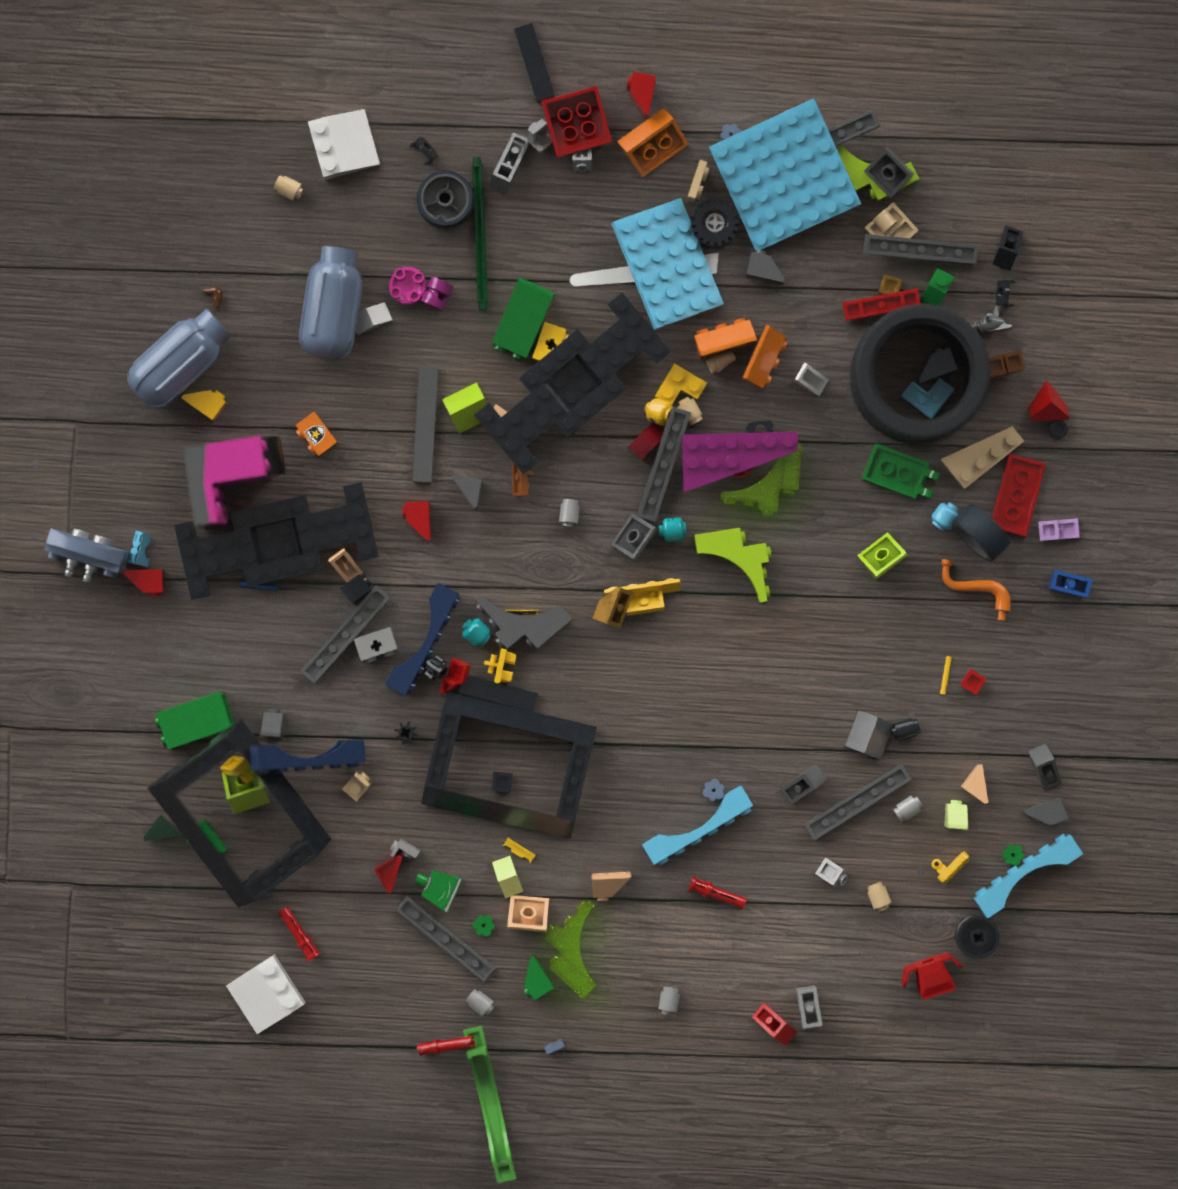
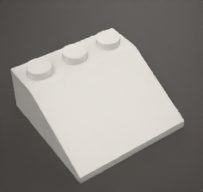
(343, 143)
(266, 994)

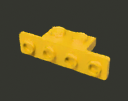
(648, 596)

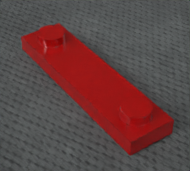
(879, 304)

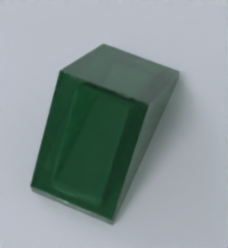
(162, 829)

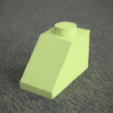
(956, 815)

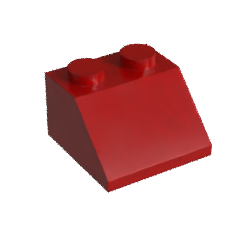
(641, 91)

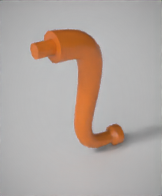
(1003, 601)

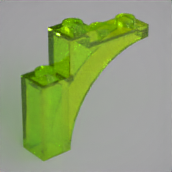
(783, 477)
(566, 940)

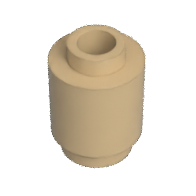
(288, 188)
(691, 406)
(879, 896)

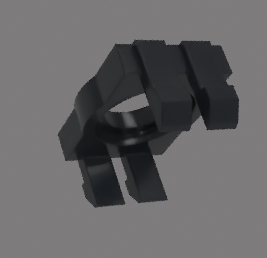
(426, 148)
(1004, 301)
(768, 425)

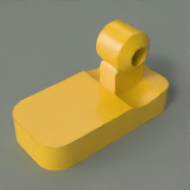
(237, 765)
(947, 873)

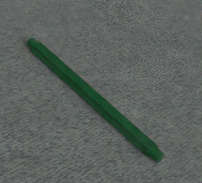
(479, 228)

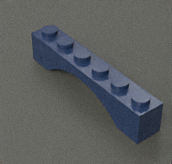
(441, 602)
(271, 757)

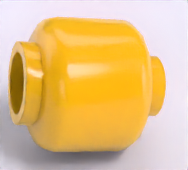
(658, 411)

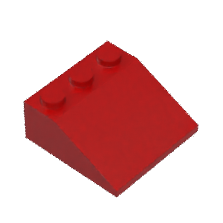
(576, 121)

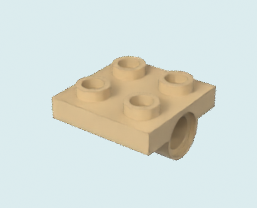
(891, 223)

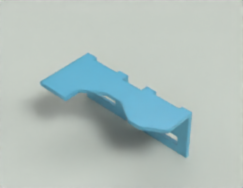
(141, 557)

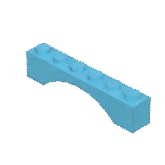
(732, 804)
(994, 897)

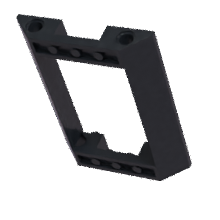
(458, 705)
(259, 883)

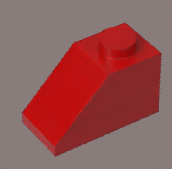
(418, 516)
(147, 581)
(774, 1024)

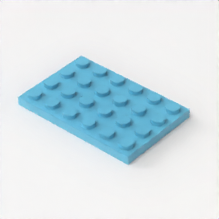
(667, 263)

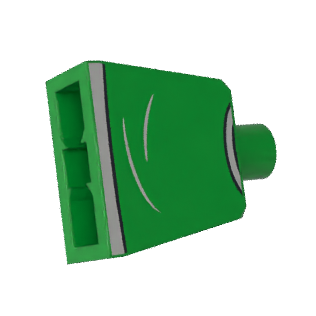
(439, 888)

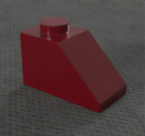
(646, 441)

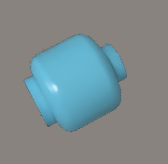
(944, 516)

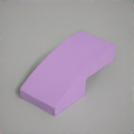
(1059, 529)

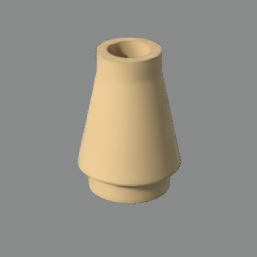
(720, 361)

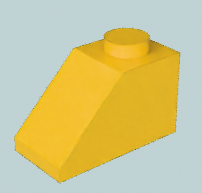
(207, 402)

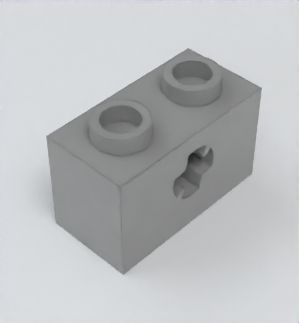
(365, 643)
(809, 1007)

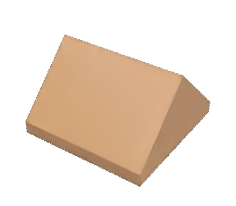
(528, 913)

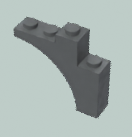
(512, 627)

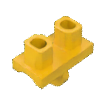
(505, 657)

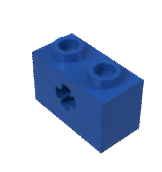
(1070, 584)

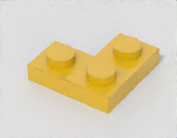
(678, 380)

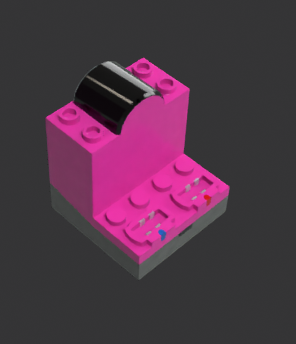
(227, 465)

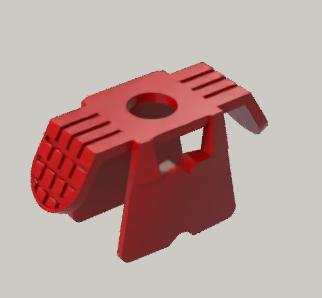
(931, 977)

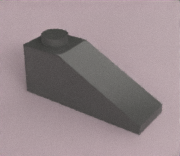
(509, 163)

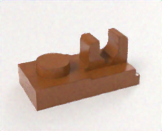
(520, 482)

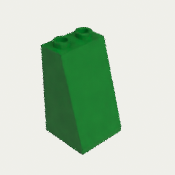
(523, 319)
(194, 720)

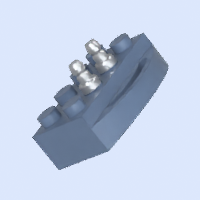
(79, 549)

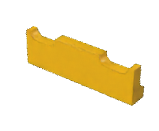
(519, 850)

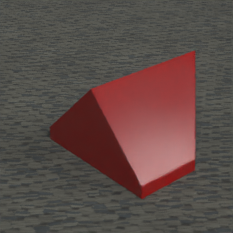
(1048, 405)
(388, 872)

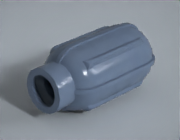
(331, 304)
(177, 360)

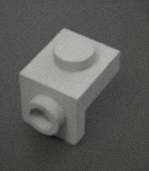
(538, 136)

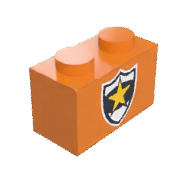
(316, 434)

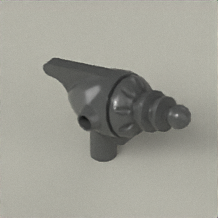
(992, 323)

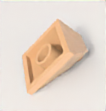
(608, 884)

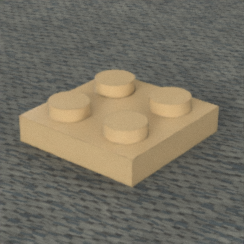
(696, 188)

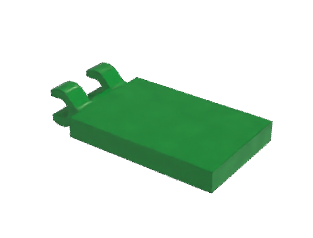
(898, 472)

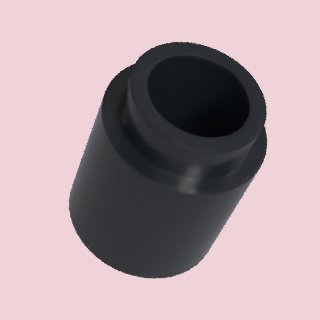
(905, 729)

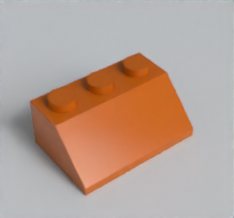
(653, 142)
(724, 338)
(765, 358)

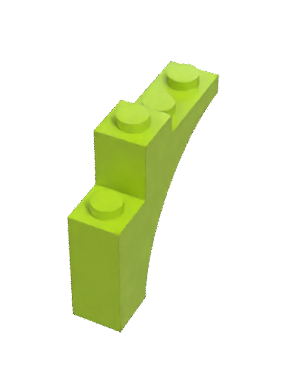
(860, 180)
(749, 559)

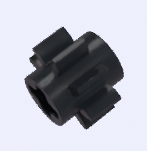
(435, 668)
(411, 734)

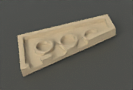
(978, 458)

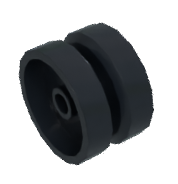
(988, 937)

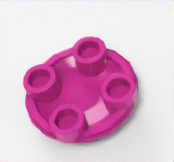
(407, 285)

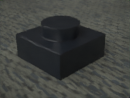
(502, 782)

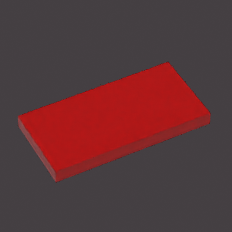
(1018, 494)

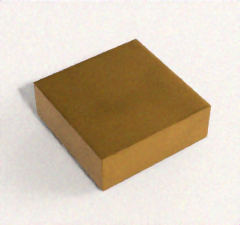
(889, 285)

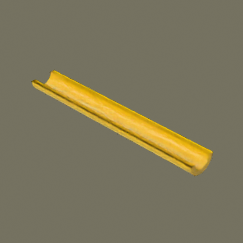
(946, 675)

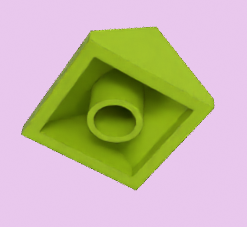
(464, 405)
(882, 555)

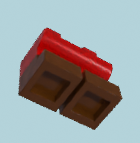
(1006, 364)

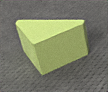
(507, 876)

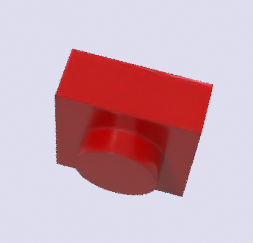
(973, 681)

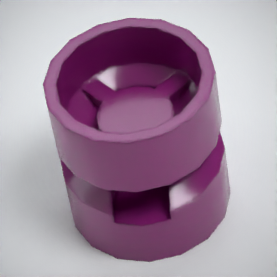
(437, 293)

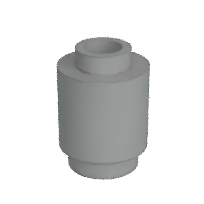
(569, 513)
(908, 808)
(669, 1000)
(480, 1002)

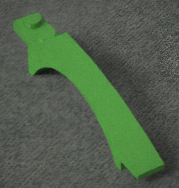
(490, 1105)

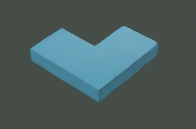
(928, 402)

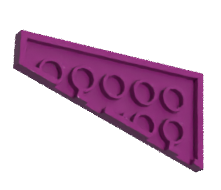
(722, 455)

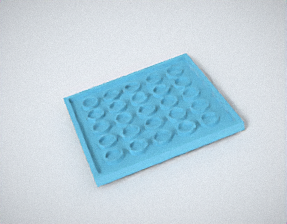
(785, 175)

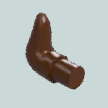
(217, 295)

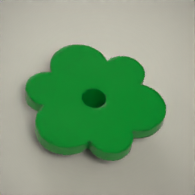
(1014, 860)
(487, 920)

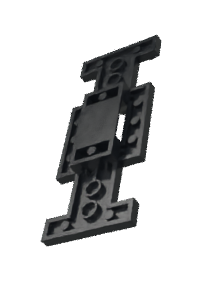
(575, 390)
(277, 548)

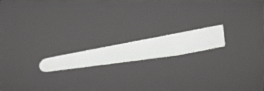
(623, 274)

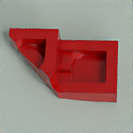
(457, 675)

